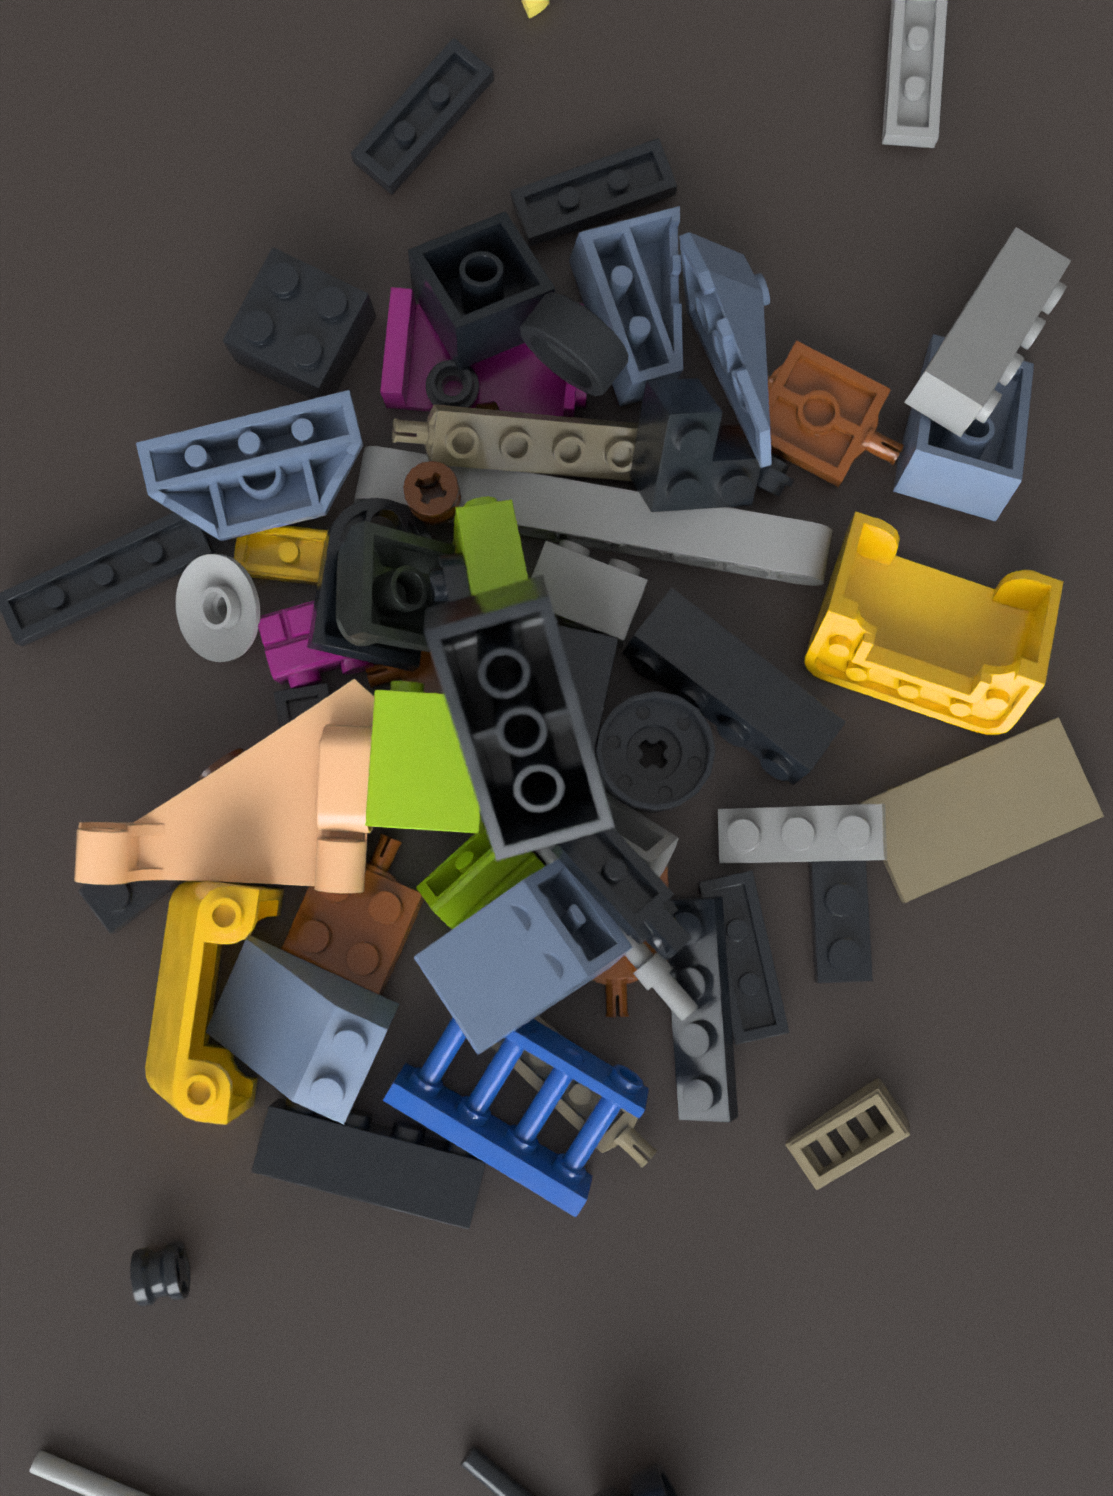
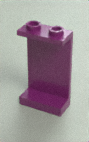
(510, 378)

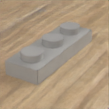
(914, 73)
(802, 834)

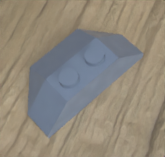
(256, 467)

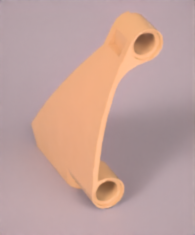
(269, 816)

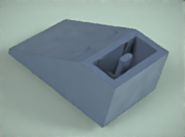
(522, 954)

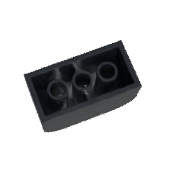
(517, 717)

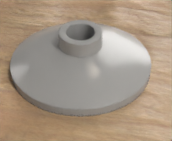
(217, 607)

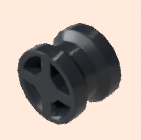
(160, 1274)

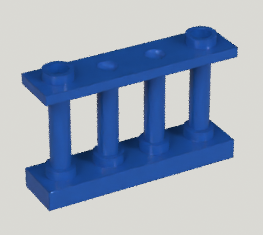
(515, 1147)

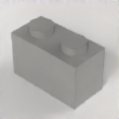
(589, 592)

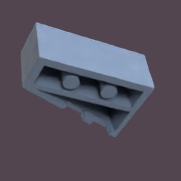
(632, 284)

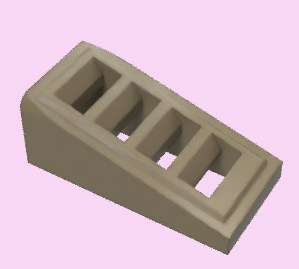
(860, 1151)

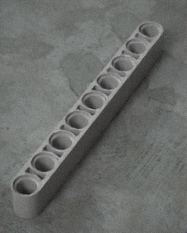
(622, 522)

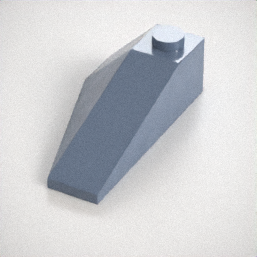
(728, 316)

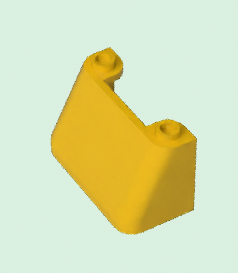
(932, 636)
(179, 1062)

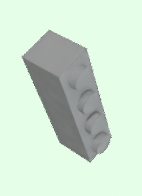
(989, 332)

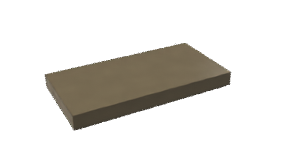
(984, 809)

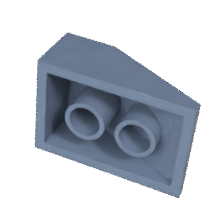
(972, 470)
(301, 1027)

